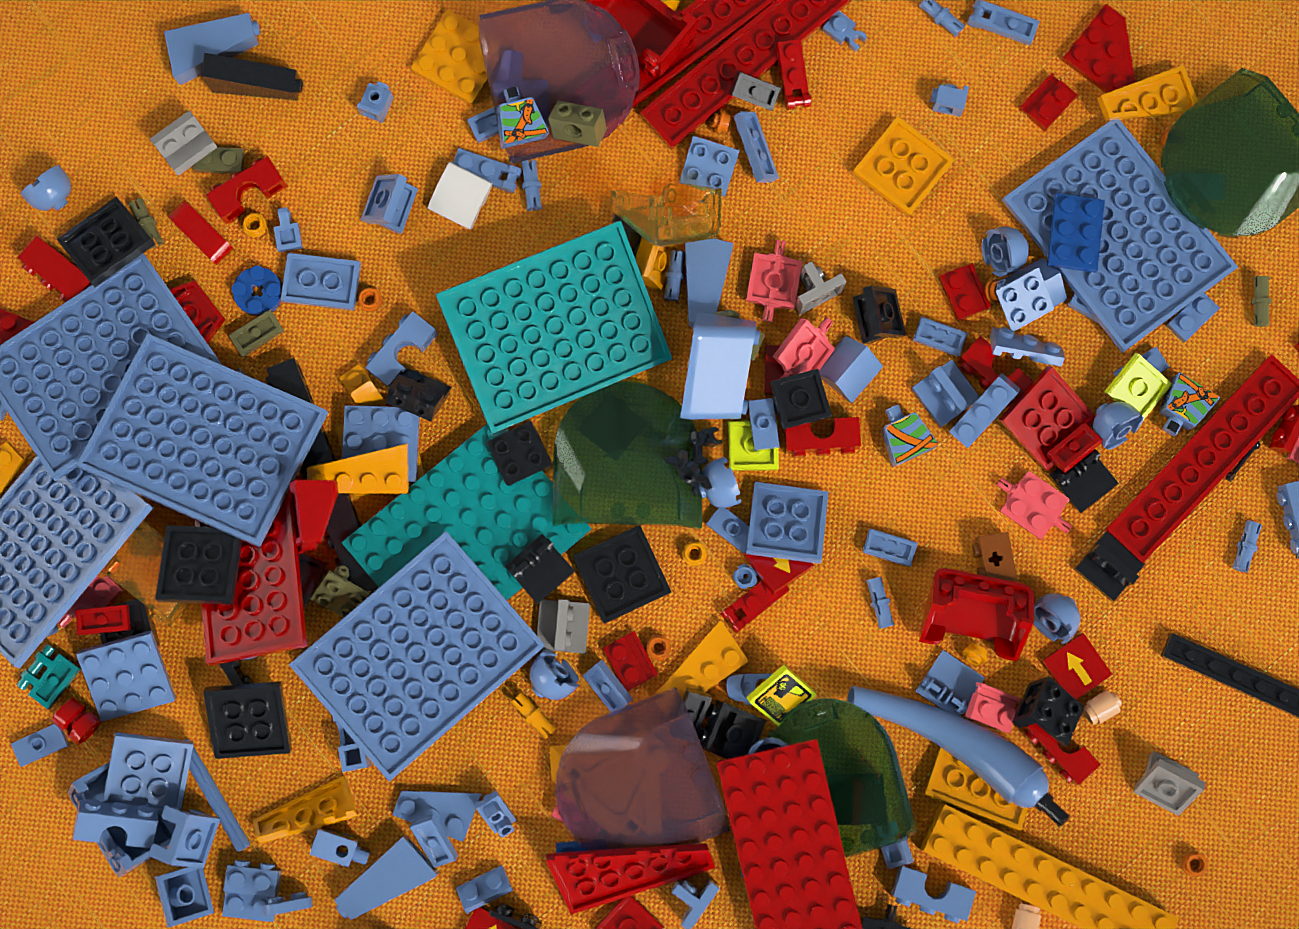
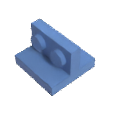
(389, 202)
(945, 393)
(697, 902)

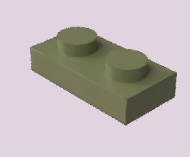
(221, 161)
(256, 333)

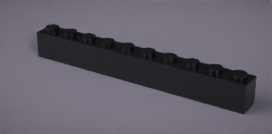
(344, 519)

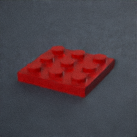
(1045, 416)

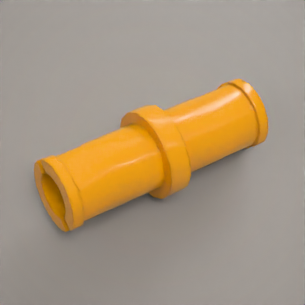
(533, 715)

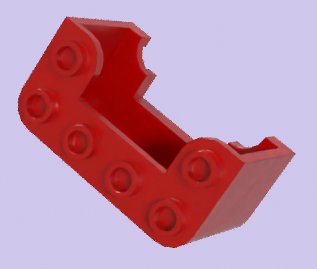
(654, 29)

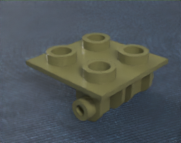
(338, 593)

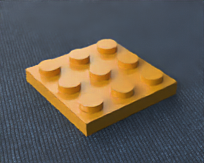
(453, 58)
(903, 166)

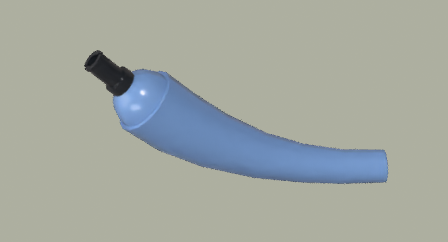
(990, 756)

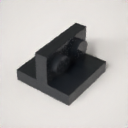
(878, 314)
(800, 399)
(1109, 567)

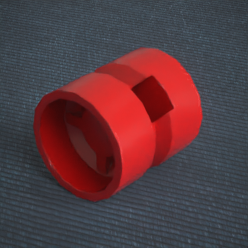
(75, 719)

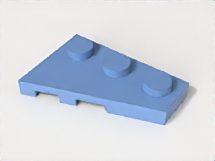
(1018, 346)
(451, 809)

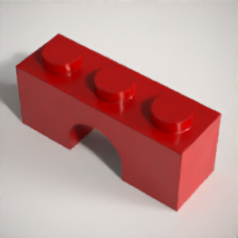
(227, 196)
(978, 362)
(844, 438)
(1074, 766)

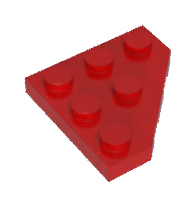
(1103, 52)

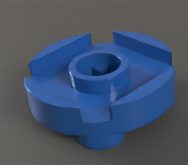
(243, 290)

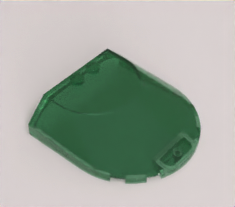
(1235, 158)
(614, 464)
(859, 771)

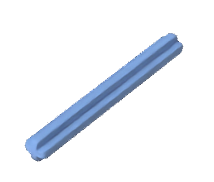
(217, 802)

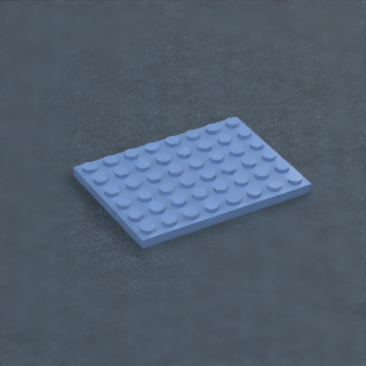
(1148, 249)
(74, 358)
(202, 439)
(54, 547)
(417, 656)

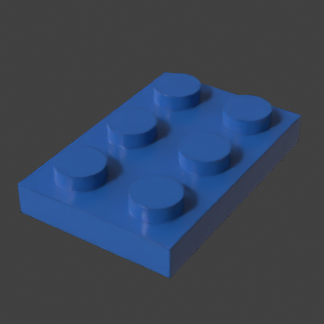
(1075, 233)

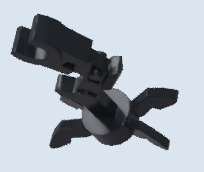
(689, 470)

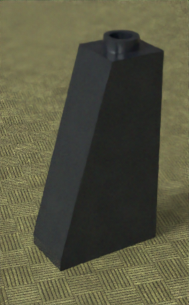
(250, 78)

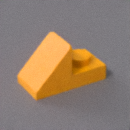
(362, 388)

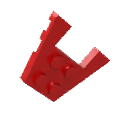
(199, 309)

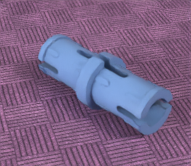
(942, 16)
(531, 185)
(674, 275)
(1247, 546)
(880, 602)

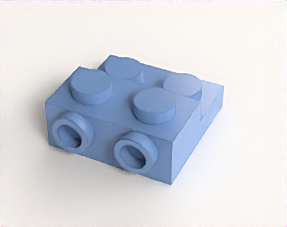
(249, 889)

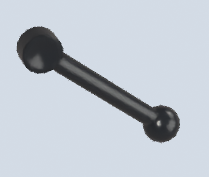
(1231, 475)

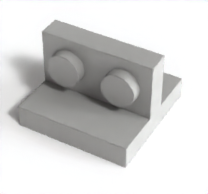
(183, 143)
(817, 289)
(563, 625)
(1169, 784)

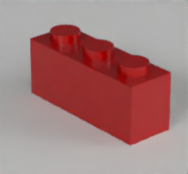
(54, 269)

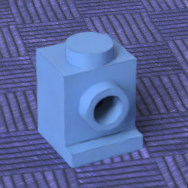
(949, 99)
(376, 109)

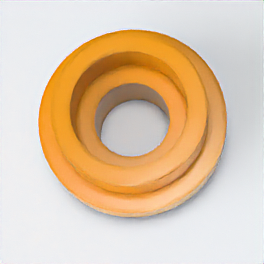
(249, 220)
(697, 546)
(975, 654)

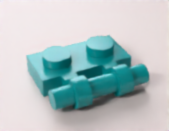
(54, 680)

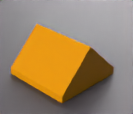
(653, 263)

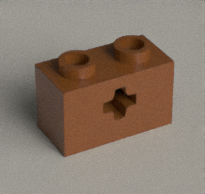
(1000, 548)

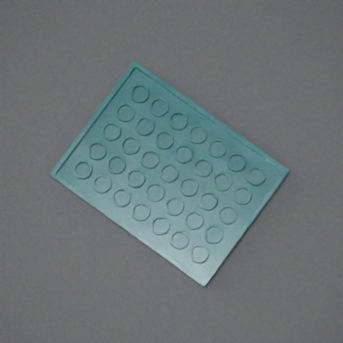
(554, 326)
(474, 507)

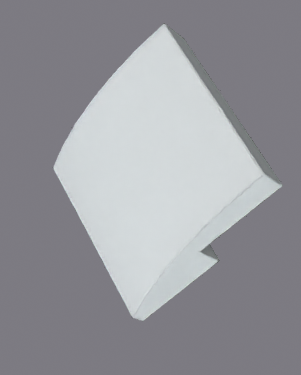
(460, 195)

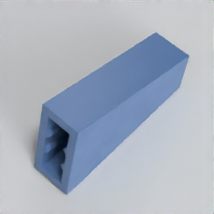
(219, 37)
(705, 275)
(390, 876)

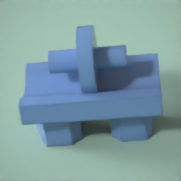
(496, 813)

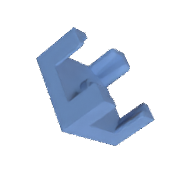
(190, 839)

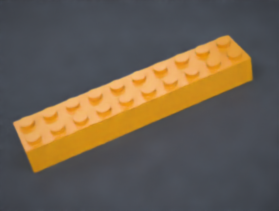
(1037, 875)

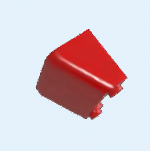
(312, 510)
(979, 609)

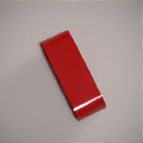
(200, 232)

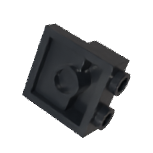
(418, 394)
(139, 623)
(729, 730)

